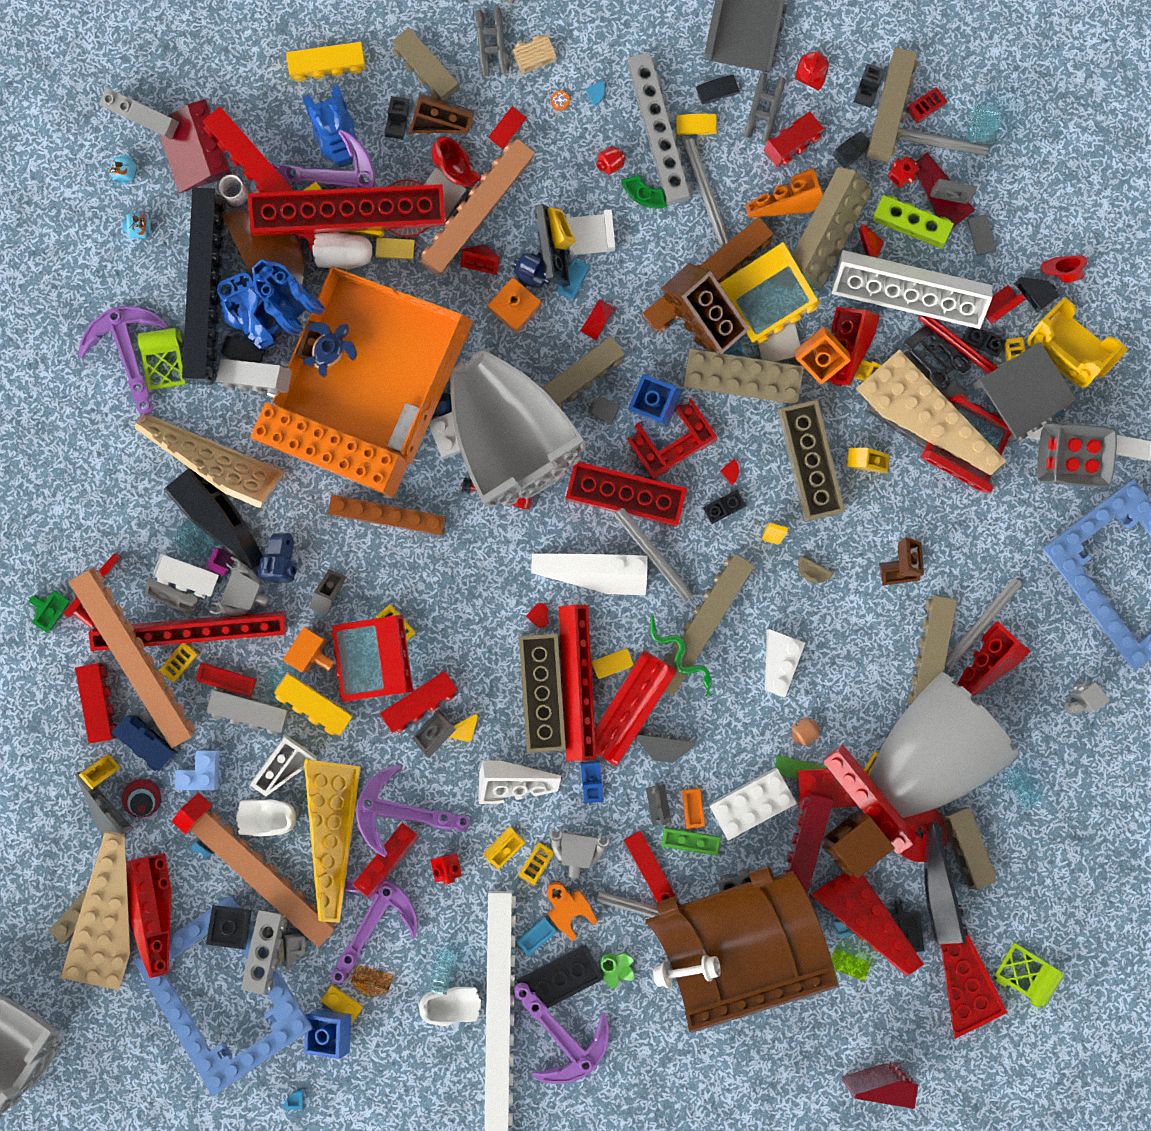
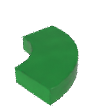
(643, 194)

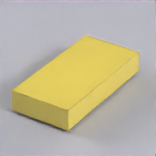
(395, 248)

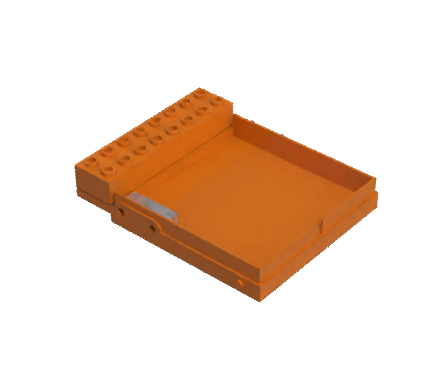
(371, 409)

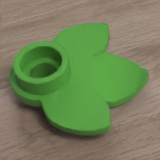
(618, 970)

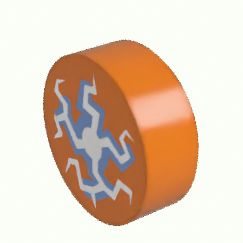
(560, 100)

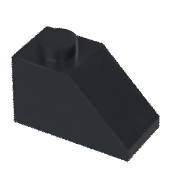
(851, 149)
(1037, 292)

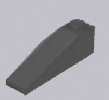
(103, 811)

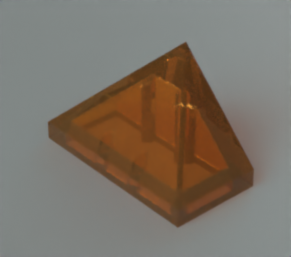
(371, 981)

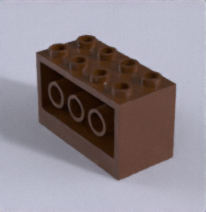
(857, 844)

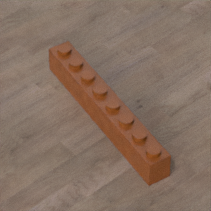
(721, 263)

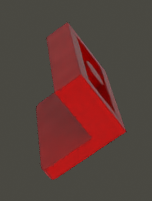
(1002, 303)

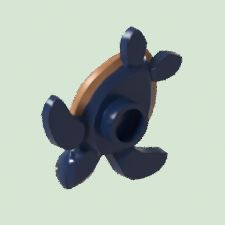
(329, 347)

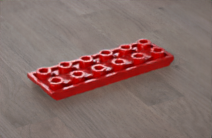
(631, 706)

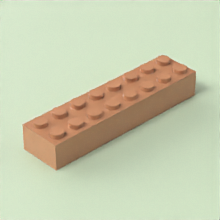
(480, 204)

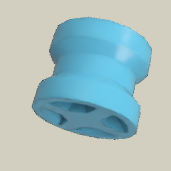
(842, 931)

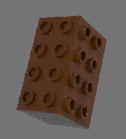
(704, 308)

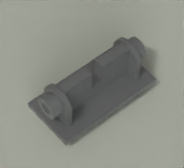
(658, 805)

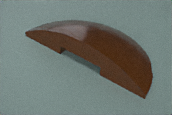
(276, 248)

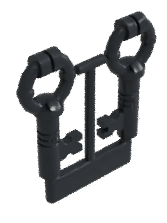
(918, 338)

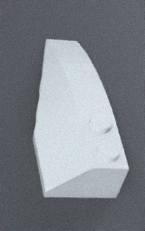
(595, 571)

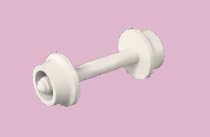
(664, 975)

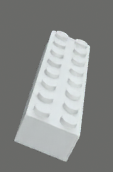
(911, 289)

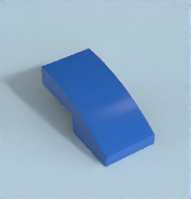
(592, 781)

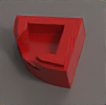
(731, 471)

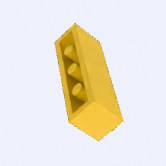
(326, 61)
(312, 703)

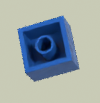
(655, 400)
(329, 1034)

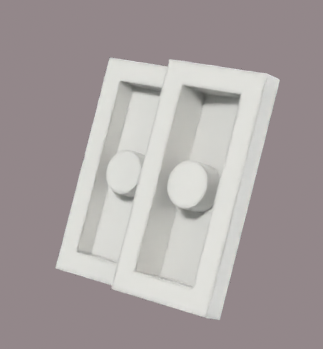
(451, 192)
(781, 345)

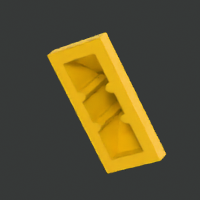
(465, 729)
(99, 771)

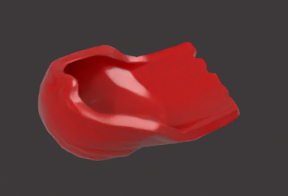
(454, 162)

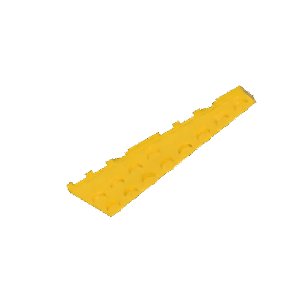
(331, 814)

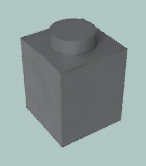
(604, 409)

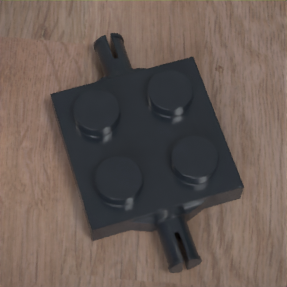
(910, 925)

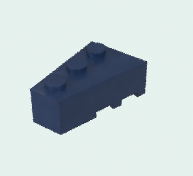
(144, 742)

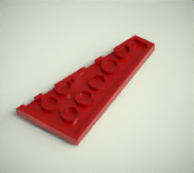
(865, 915)
(969, 988)

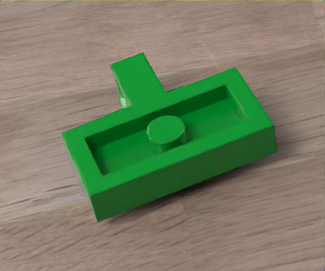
(48, 610)

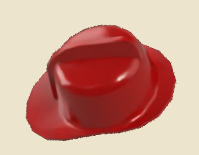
(812, 70)
(1065, 268)

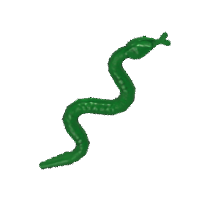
(707, 680)

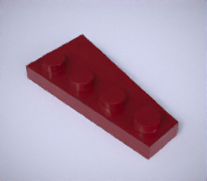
(928, 176)

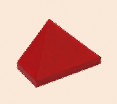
(871, 242)
(480, 259)
(597, 319)

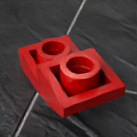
(507, 127)

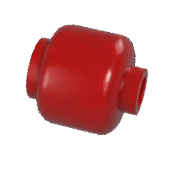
(610, 160)

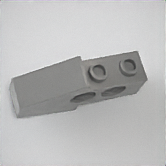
(138, 113)

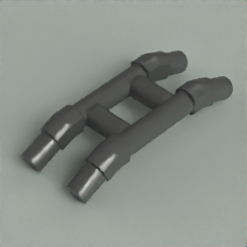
(500, 48)
(755, 113)

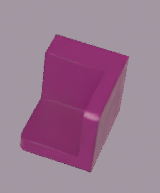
(219, 560)

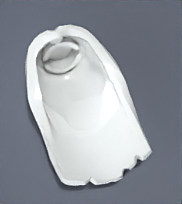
(341, 250)
(265, 817)
(458, 1005)

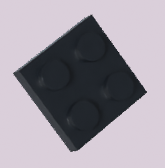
(229, 927)

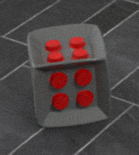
(1077, 455)

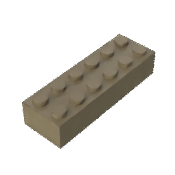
(831, 226)
(743, 376)
(811, 461)
(542, 693)

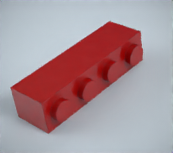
(95, 702)
(417, 702)
(380, 866)

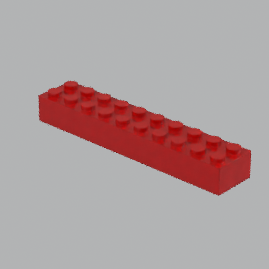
(346, 209)

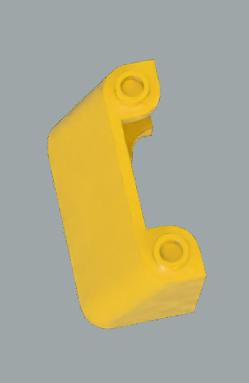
(1071, 346)

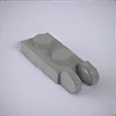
(171, 596)

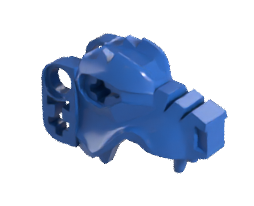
(326, 121)
(283, 295)
(250, 313)

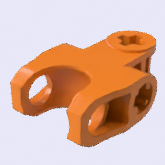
(567, 907)

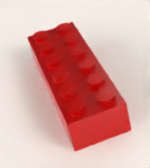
(618, 490)

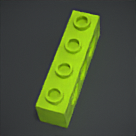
(902, 224)

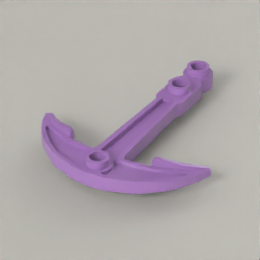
(342, 177)
(120, 331)
(393, 810)
(397, 899)
(577, 1054)

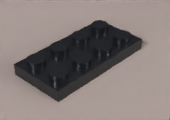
(554, 258)
(563, 976)

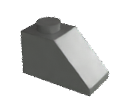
(327, 592)

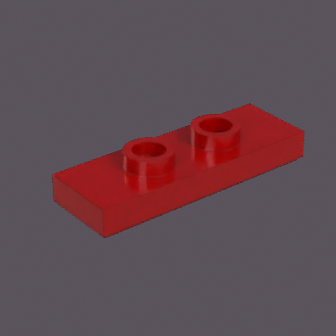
(226, 679)

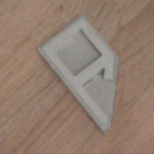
(293, 949)

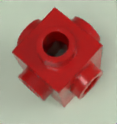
(903, 171)
(446, 868)

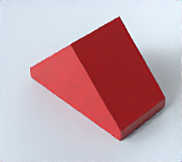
(191, 813)

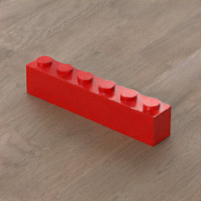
(869, 798)

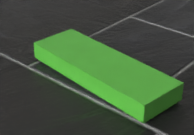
(788, 766)
(691, 841)

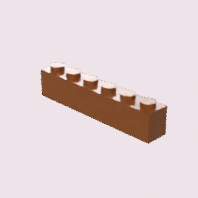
(387, 515)

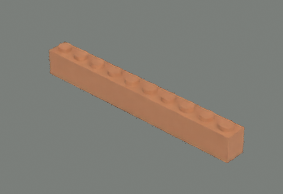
(132, 657)
(262, 877)

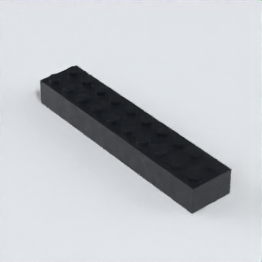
(202, 286)

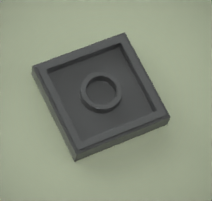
(953, 191)
(433, 733)

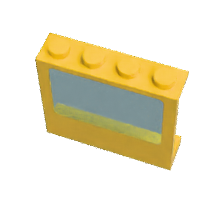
(770, 294)

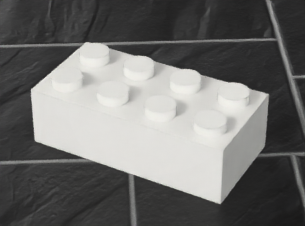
(752, 803)

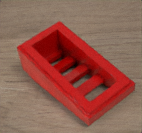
(916, 115)

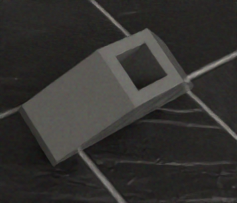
(663, 747)

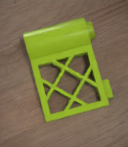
(161, 342)
(1043, 984)

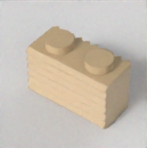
(534, 54)

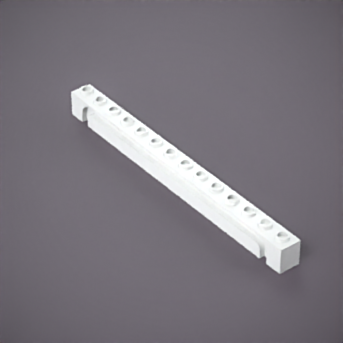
(498, 1011)

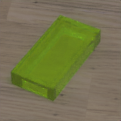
(850, 964)

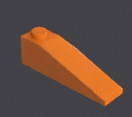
(797, 197)

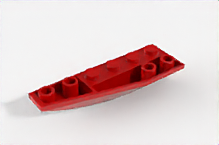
(150, 910)

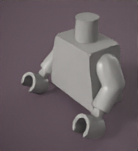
(241, 592)
(577, 850)

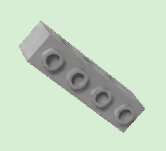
(251, 980)

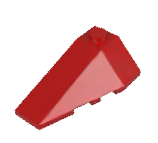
(855, 332)
(996, 658)

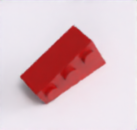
(794, 139)

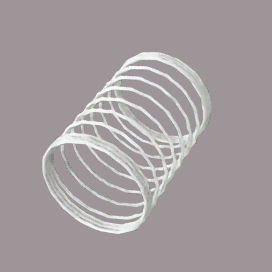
(232, 202)

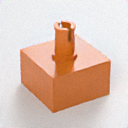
(514, 305)
(822, 355)
(307, 651)

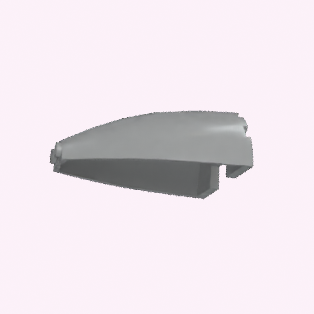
(509, 430)
(940, 750)
(25, 1050)

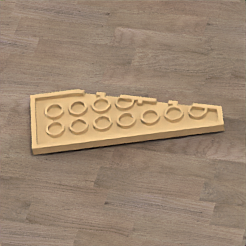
(914, 403)
(221, 466)
(101, 934)

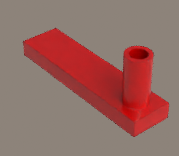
(75, 607)
(649, 866)

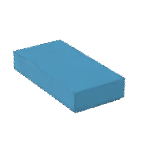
(577, 272)
(536, 936)

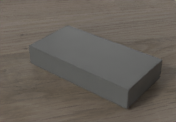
(981, 235)

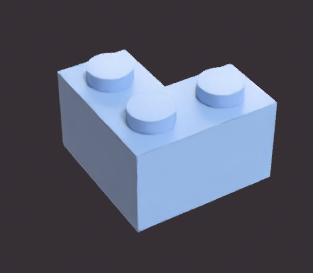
(205, 774)

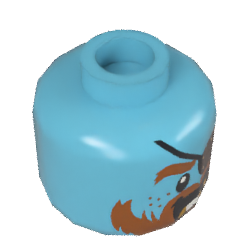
(122, 169)
(136, 225)

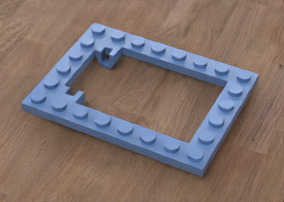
(1068, 558)
(219, 1072)

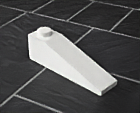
(506, 779)

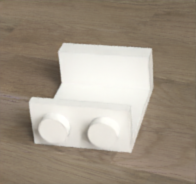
(592, 233)

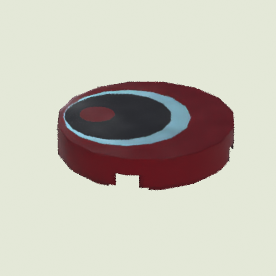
(141, 798)

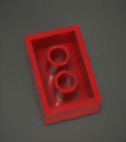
(823, 782)

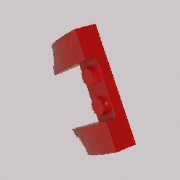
(698, 438)

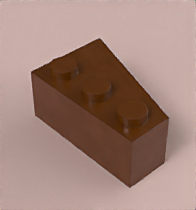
(440, 117)

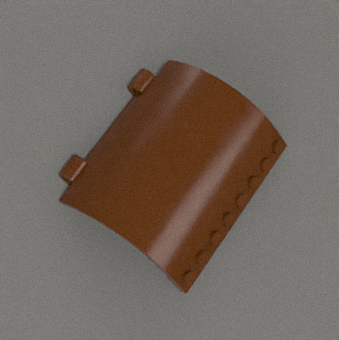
(764, 944)

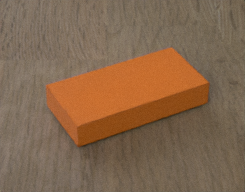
(693, 808)

